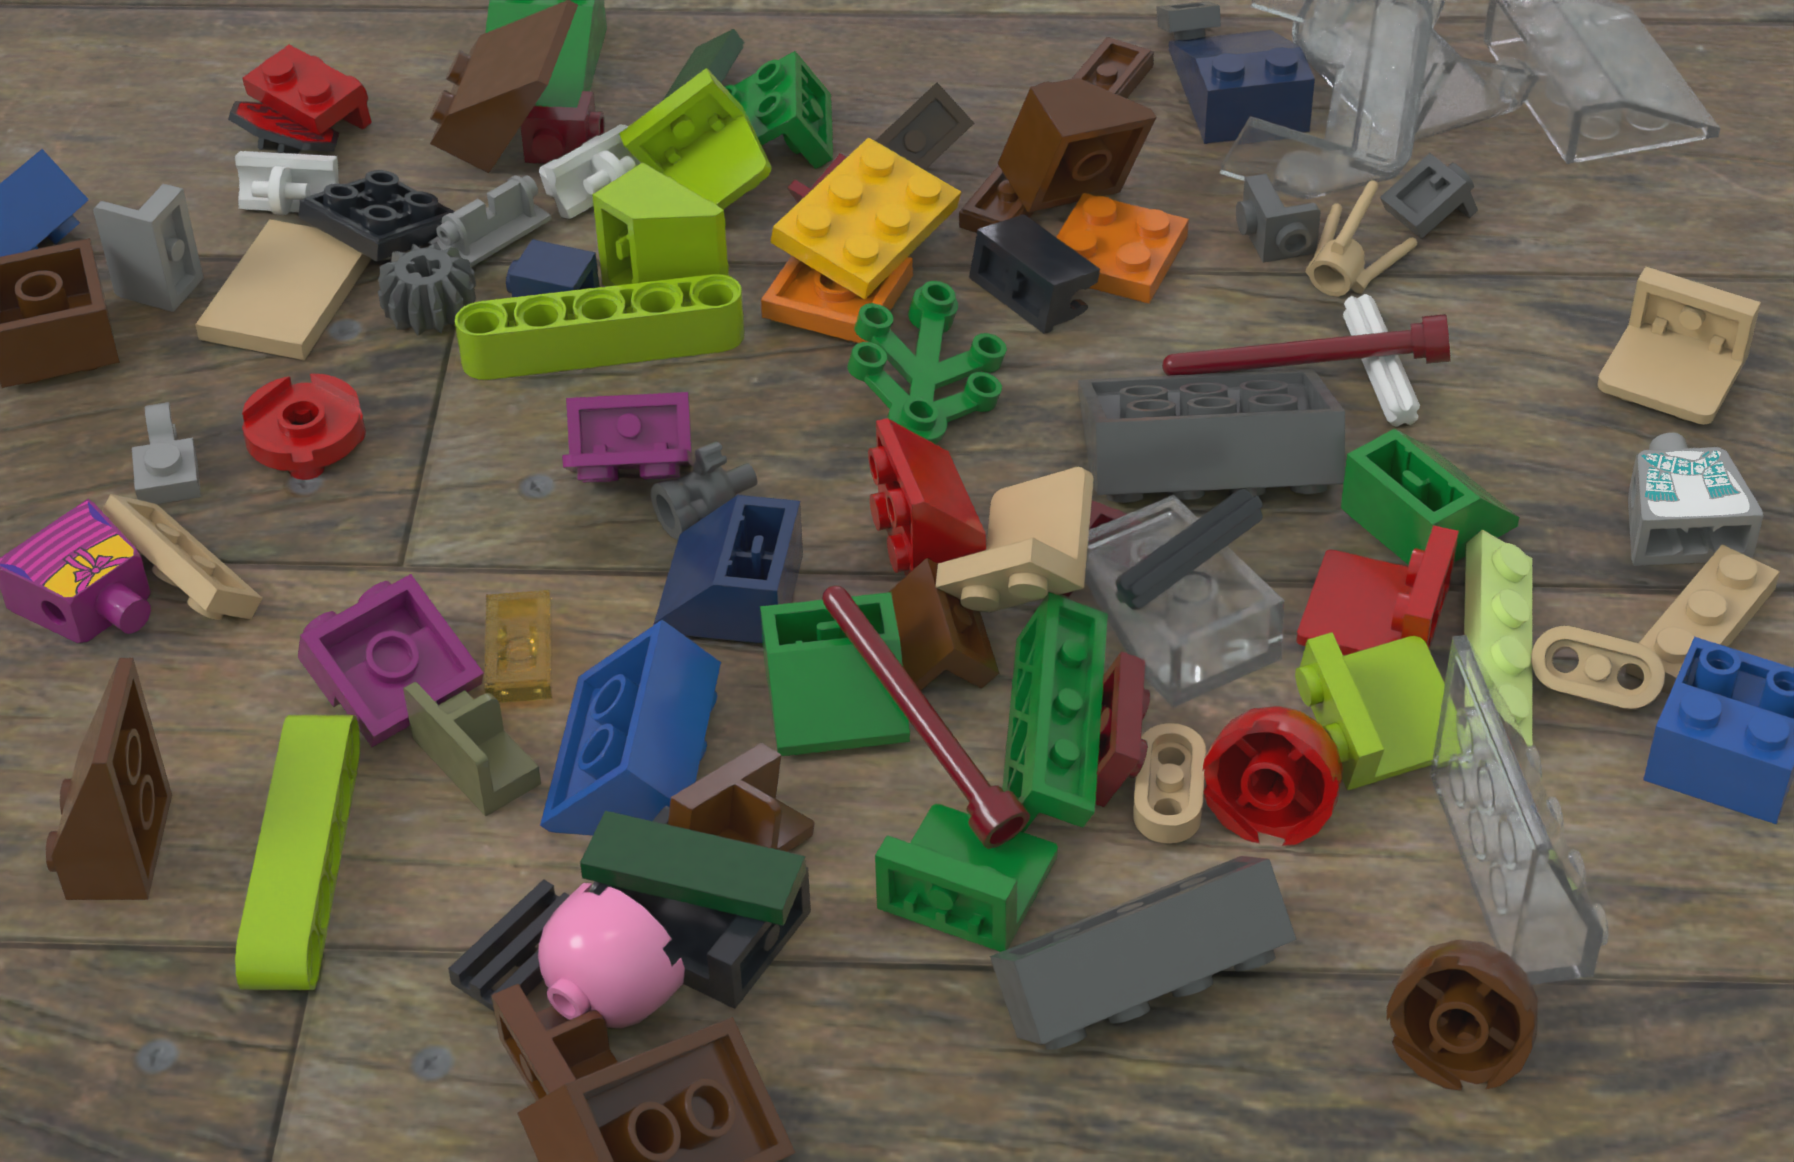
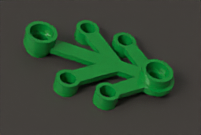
(933, 314)

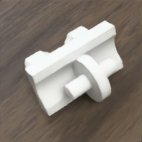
(585, 171)
(282, 179)

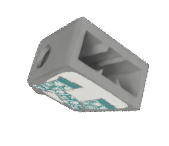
(1688, 504)

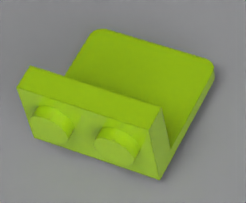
(701, 141)
(1374, 705)

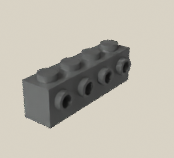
(1142, 951)

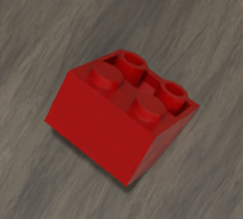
(920, 500)

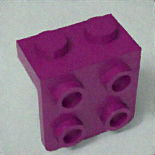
(628, 433)

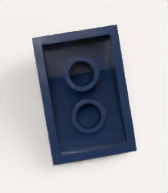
(1241, 78)

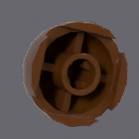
(1464, 1015)

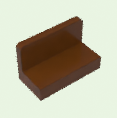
(939, 631)

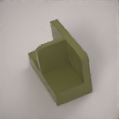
(471, 746)

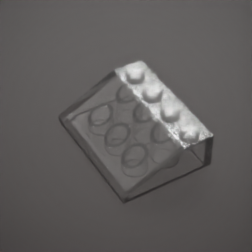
(1600, 77)
(1511, 830)

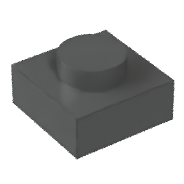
(1188, 19)

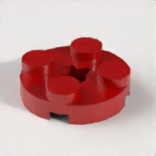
(331, 430)

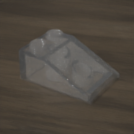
(1201, 629)

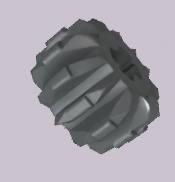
(425, 287)

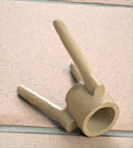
(1340, 261)

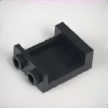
(719, 949)

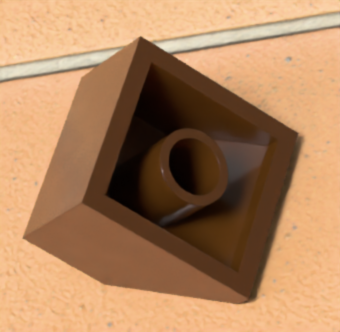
(1073, 143)

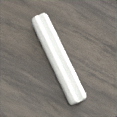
(1384, 372)

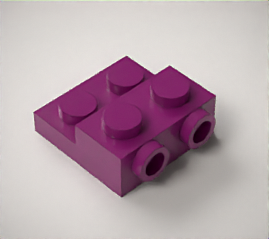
(379, 649)

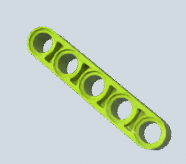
(600, 326)
(298, 854)

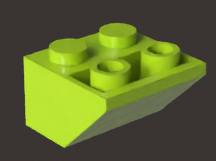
(656, 230)

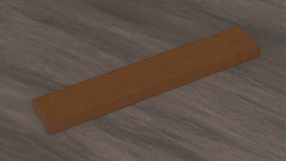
(1113, 67)

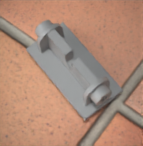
(483, 230)

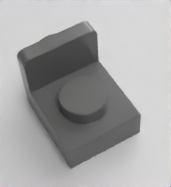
(1429, 195)

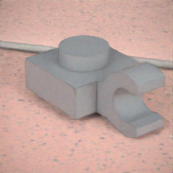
(167, 466)

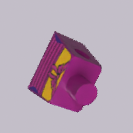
(77, 577)

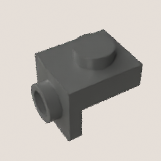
(1276, 229)

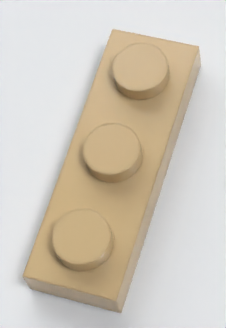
(182, 559)
(1710, 608)

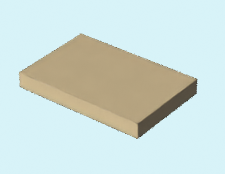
(283, 291)

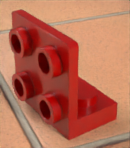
(1380, 601)

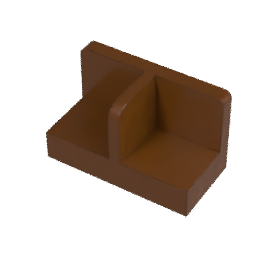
(742, 804)
(548, 1045)

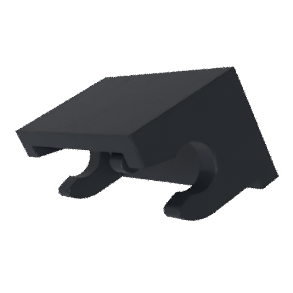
(1031, 271)

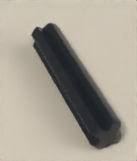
(1188, 549)

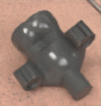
(694, 496)

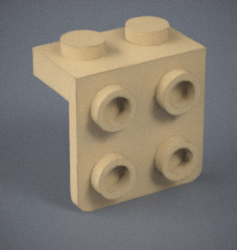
(1680, 347)
(1032, 545)

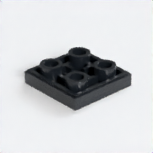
(375, 214)

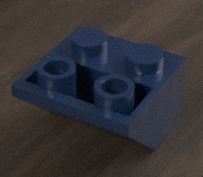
(731, 566)

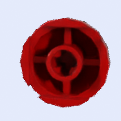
(1273, 775)

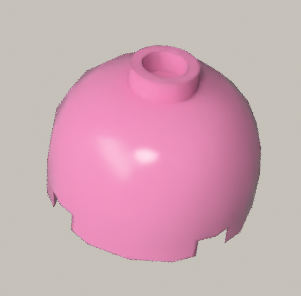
(606, 958)

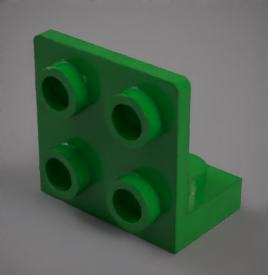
(789, 102)
(957, 883)

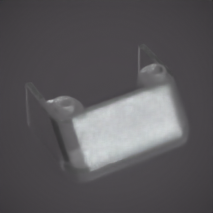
(1374, 100)

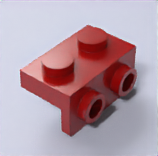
(308, 91)

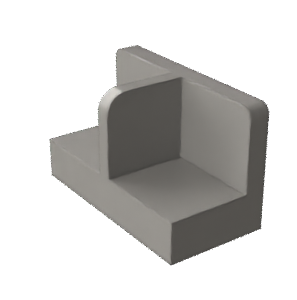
(151, 249)

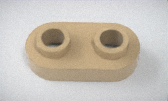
(1598, 667)
(1170, 784)

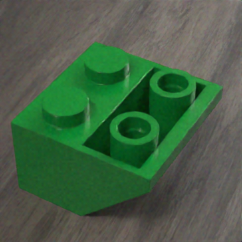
(1406, 487)
(820, 683)

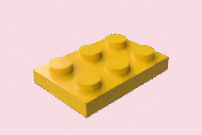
(865, 217)

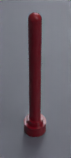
(1424, 340)
(994, 813)

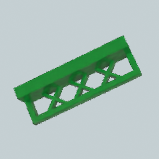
(1057, 711)

